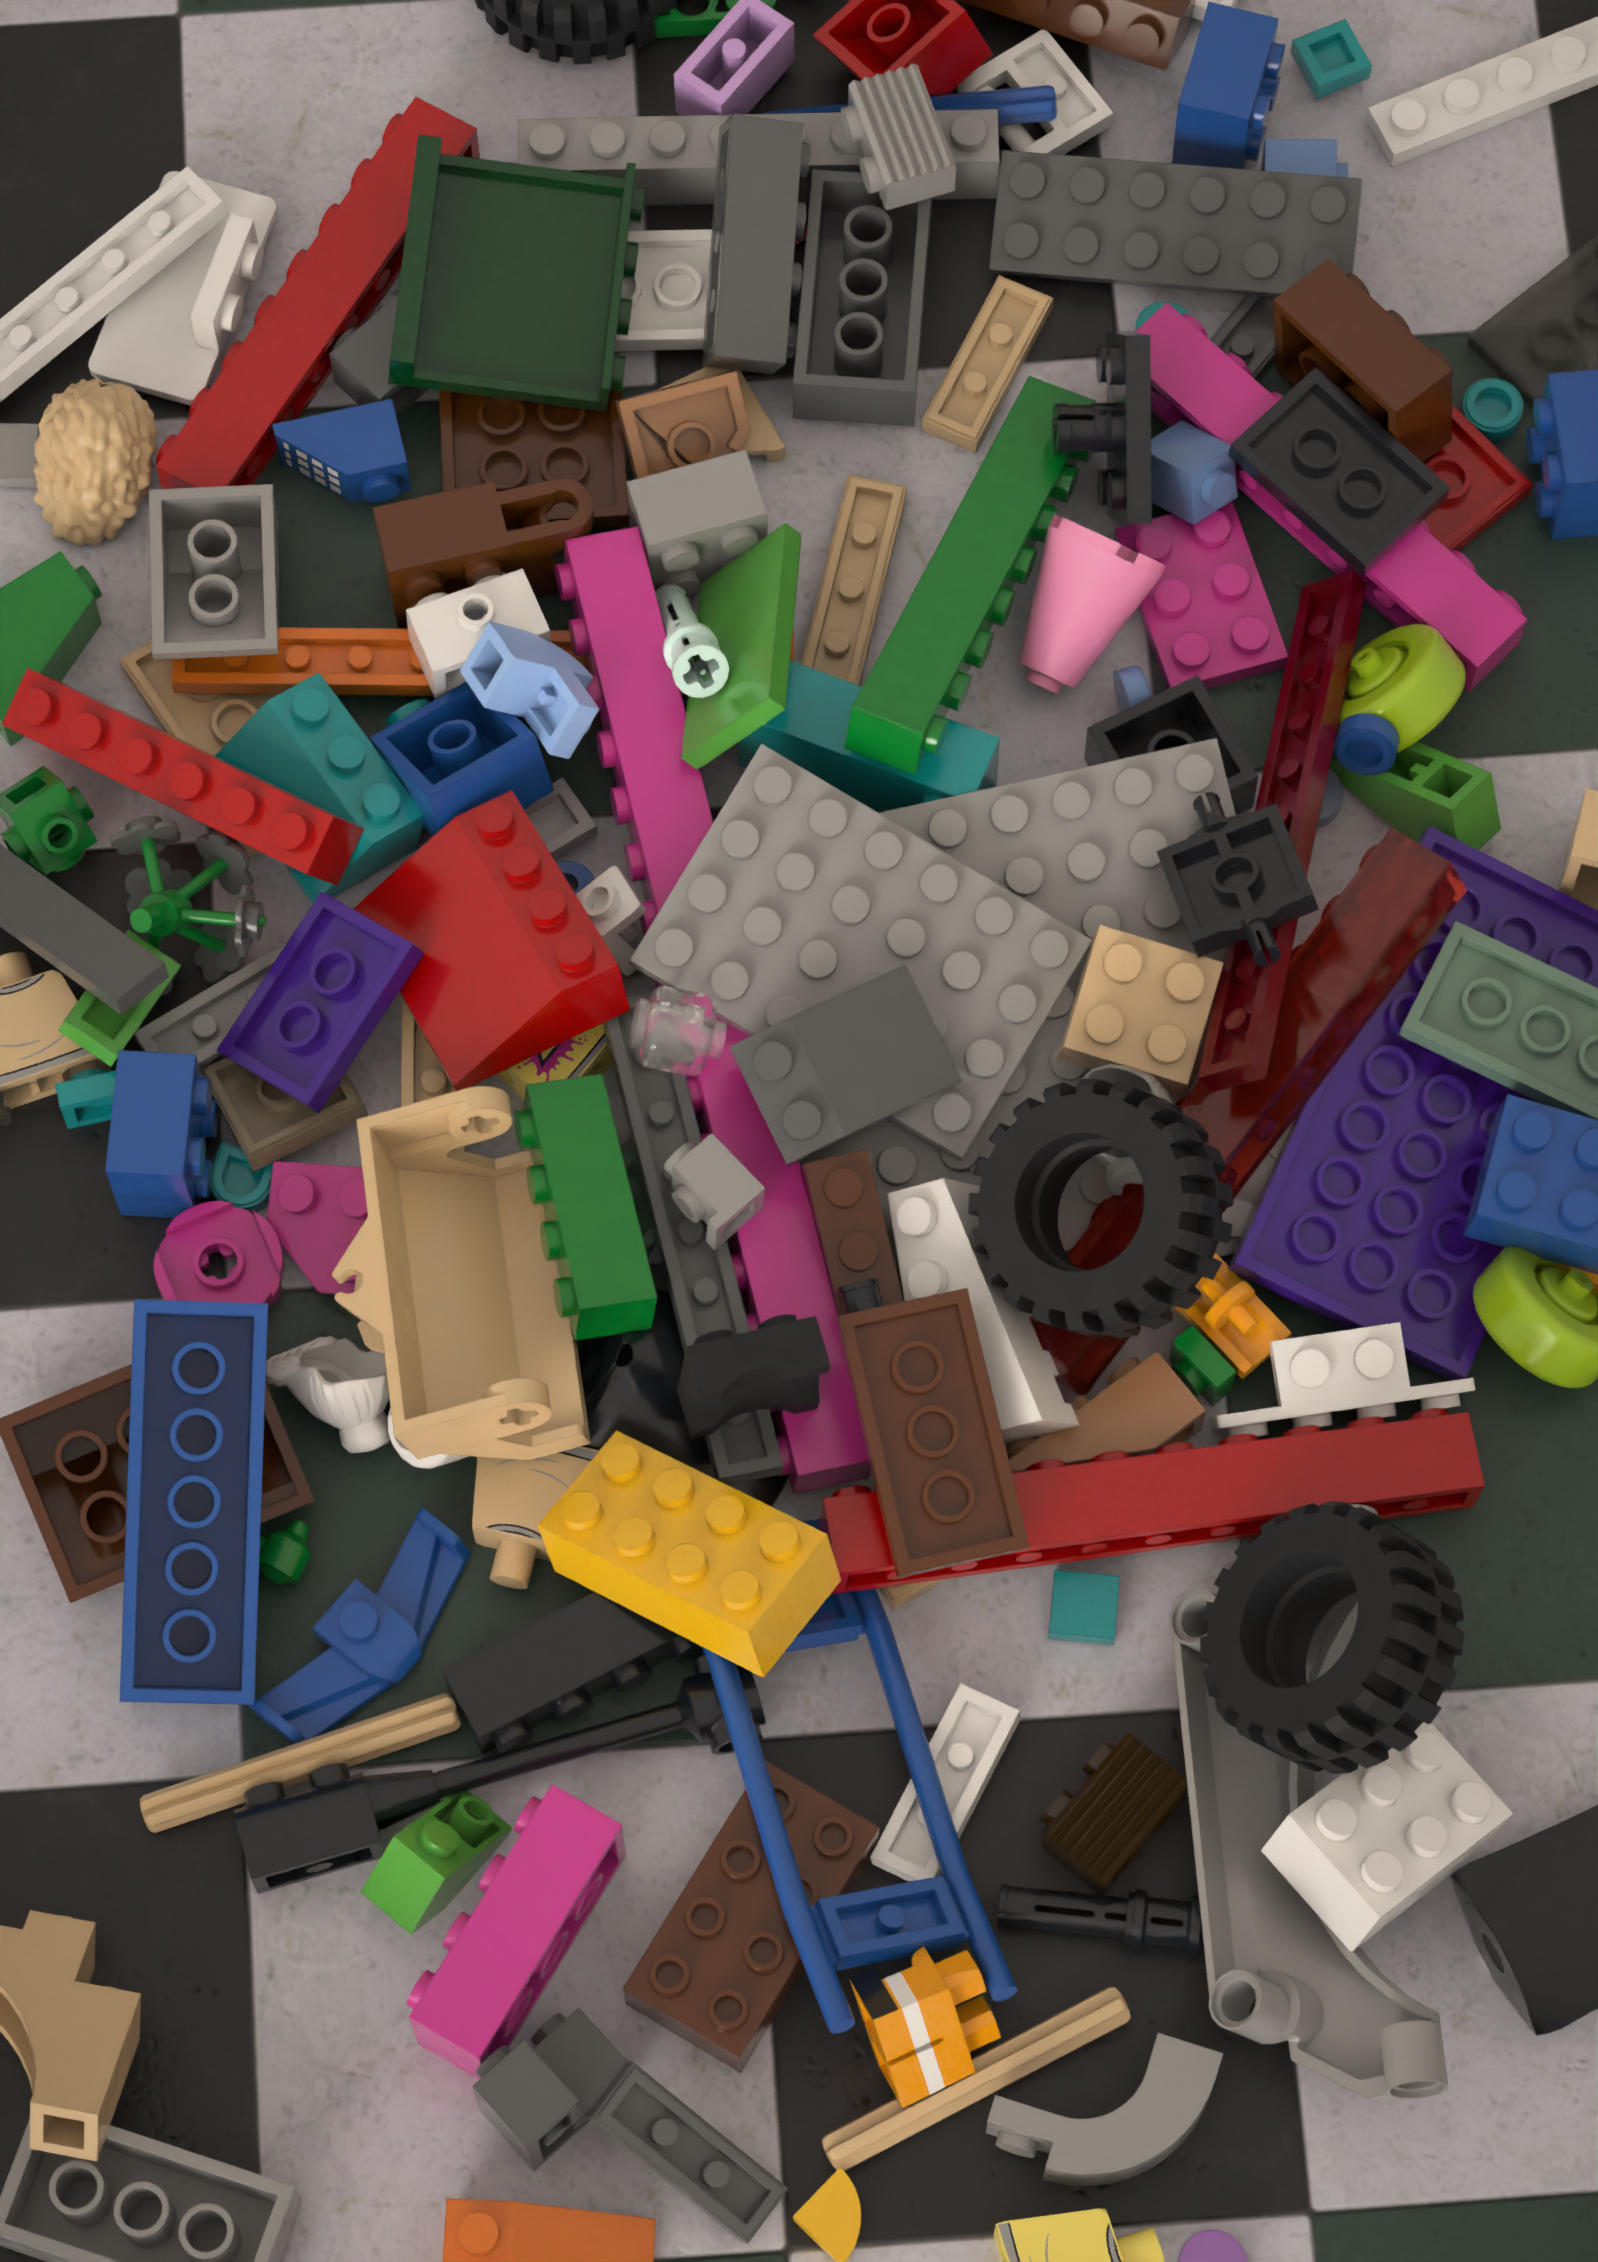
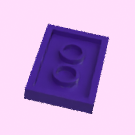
(320, 1002)

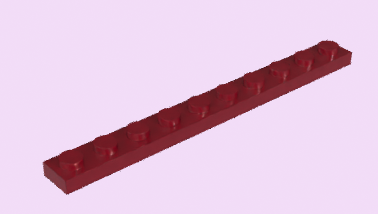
(1295, 780)

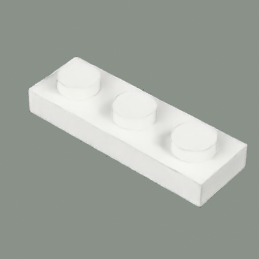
(965, 1756)

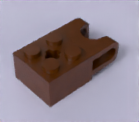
(476, 533)

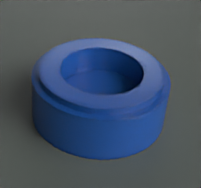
(1366, 744)

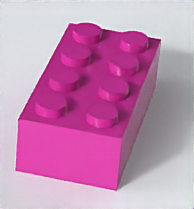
(517, 1931)

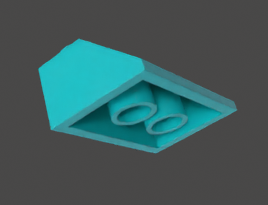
(320, 753)

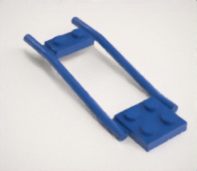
(884, 1920)

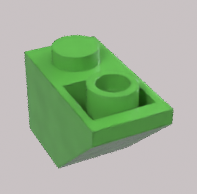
(434, 1859)

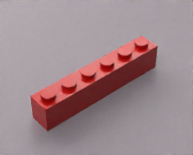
(183, 777)

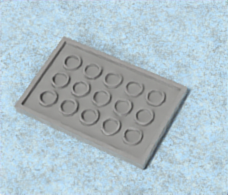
(821, 894)

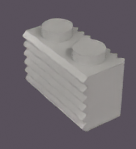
(899, 138)

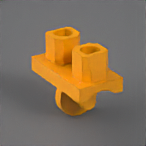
(1234, 1320)

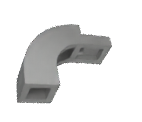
(1124, 2140)

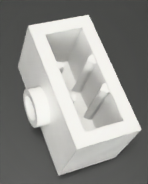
(449, 625)

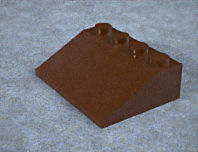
(76, 1476)

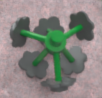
(162, 896)

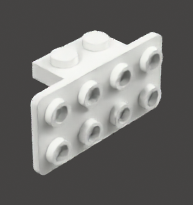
(178, 322)

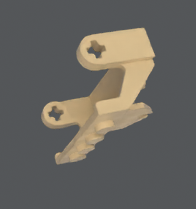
(461, 1286)

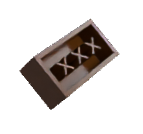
(725, 1946)

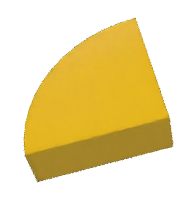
(833, 2217)

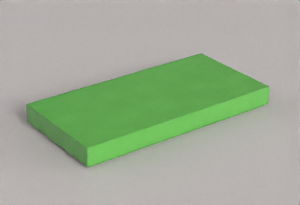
(753, 618)

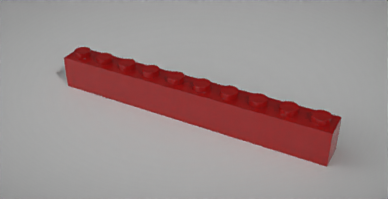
(1191, 1494)

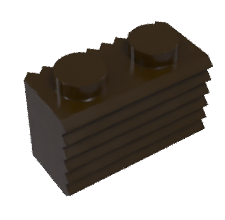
(1113, 1812)

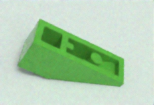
(1429, 790)

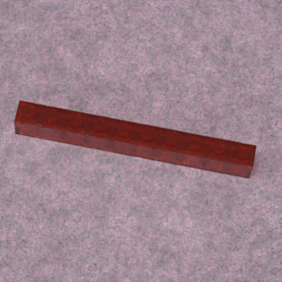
(1328, 997)

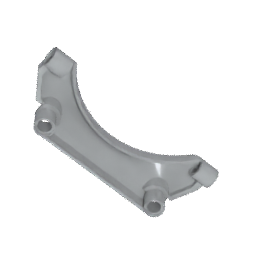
(1256, 1927)

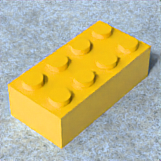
(690, 1553)

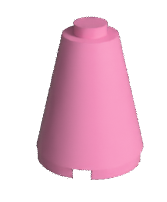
(1081, 602)

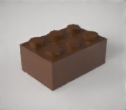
(1366, 353)

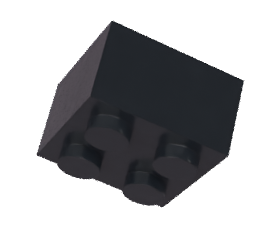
(1172, 720)

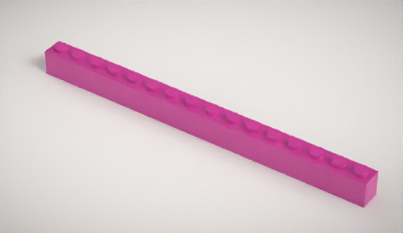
(667, 818)

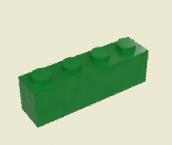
(587, 1207)

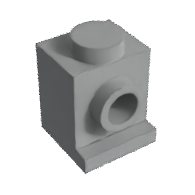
(714, 1188)

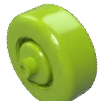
(1406, 679)
(1541, 1316)

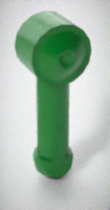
(285, 1554)

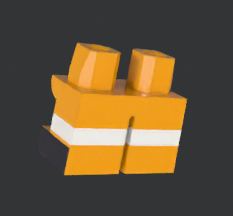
(915, 2026)

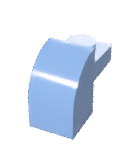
(535, 681)

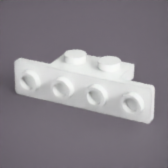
(1338, 1373)

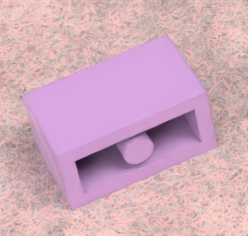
(736, 62)

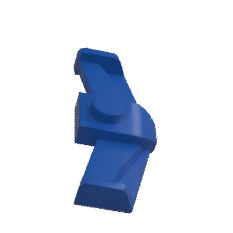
(370, 1636)

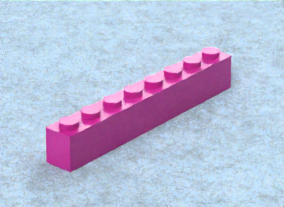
(1411, 583)

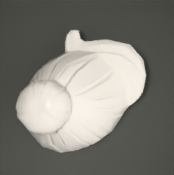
(338, 1387)

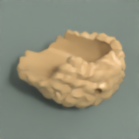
(93, 460)

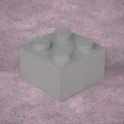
(697, 518)

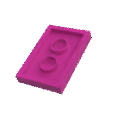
(1209, 604)

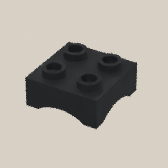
(752, 1372)

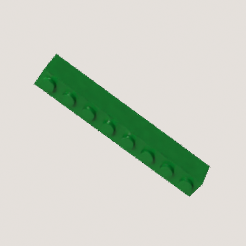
(967, 586)

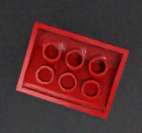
(502, 942)

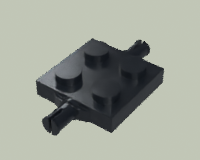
(1237, 880)

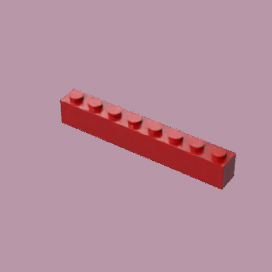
(325, 294)

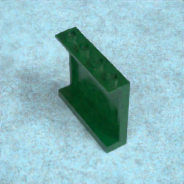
(514, 280)

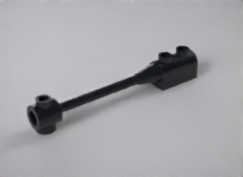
(342, 1814)

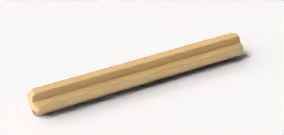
(294, 1762)
(994, 2071)

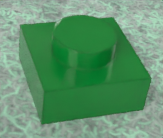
(1201, 1366)

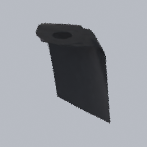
(645, 1401)
(1539, 1920)

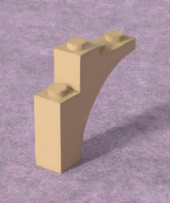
(66, 2032)

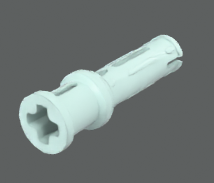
(702, 643)

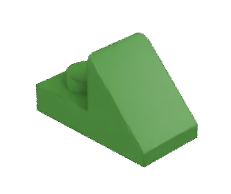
(104, 1030)

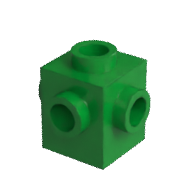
(46, 822)

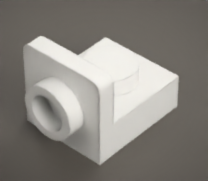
(613, 909)

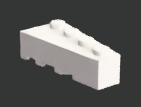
(939, 1257)

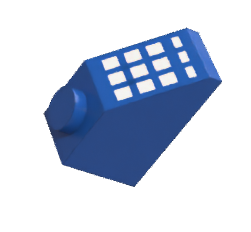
(348, 451)

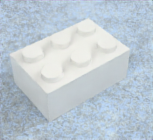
(1386, 1835)

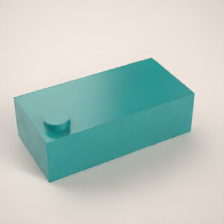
(814, 737)

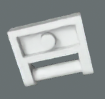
(1040, 63)

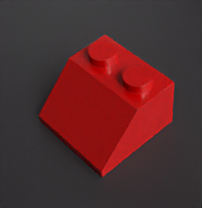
(896, 33)

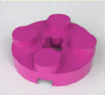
(233, 1233)

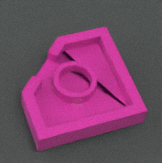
(317, 1217)

